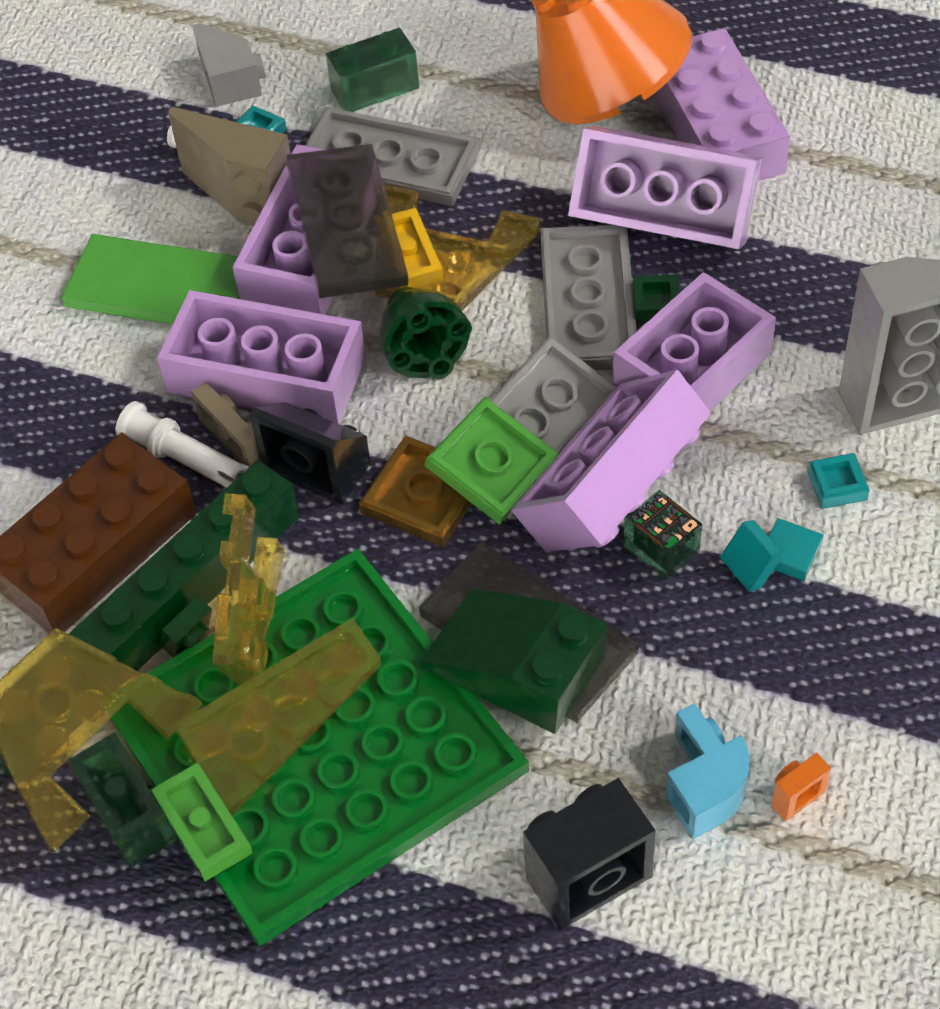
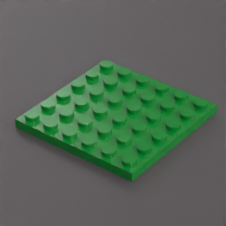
(368, 781)

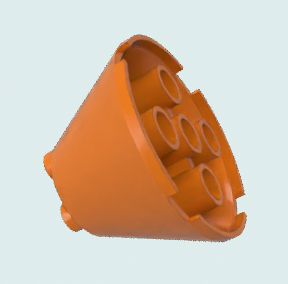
(605, 54)

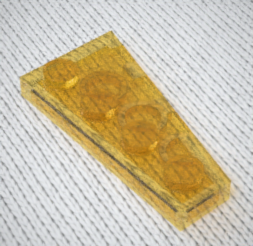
(266, 719)

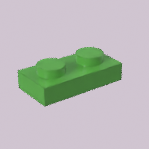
(201, 821)

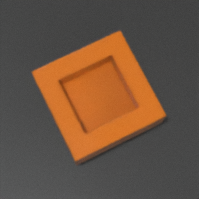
(800, 785)

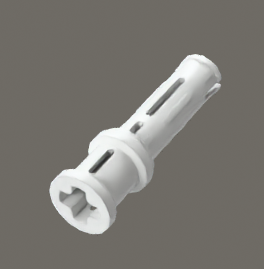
(164, 439)

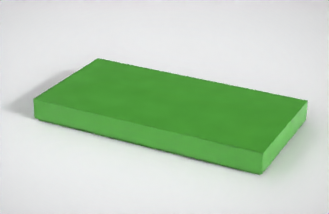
(145, 278)

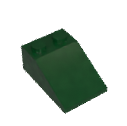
(520, 654)

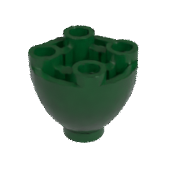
(423, 333)

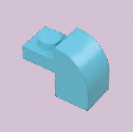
(714, 780)

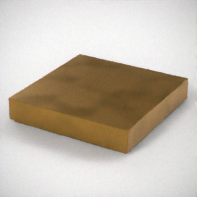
(413, 496)

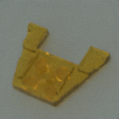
(468, 262)
(249, 595)
(56, 705)

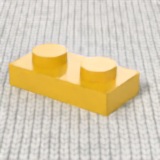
(417, 250)

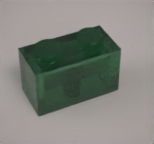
(372, 70)
(122, 799)

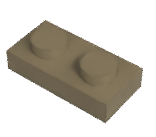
(223, 421)

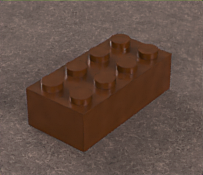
(91, 533)

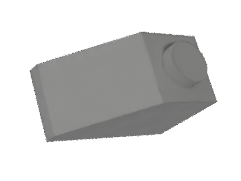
(228, 65)

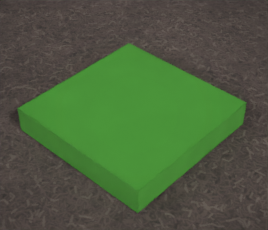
(490, 459)

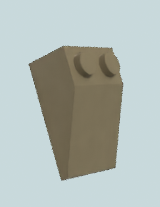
(229, 160)

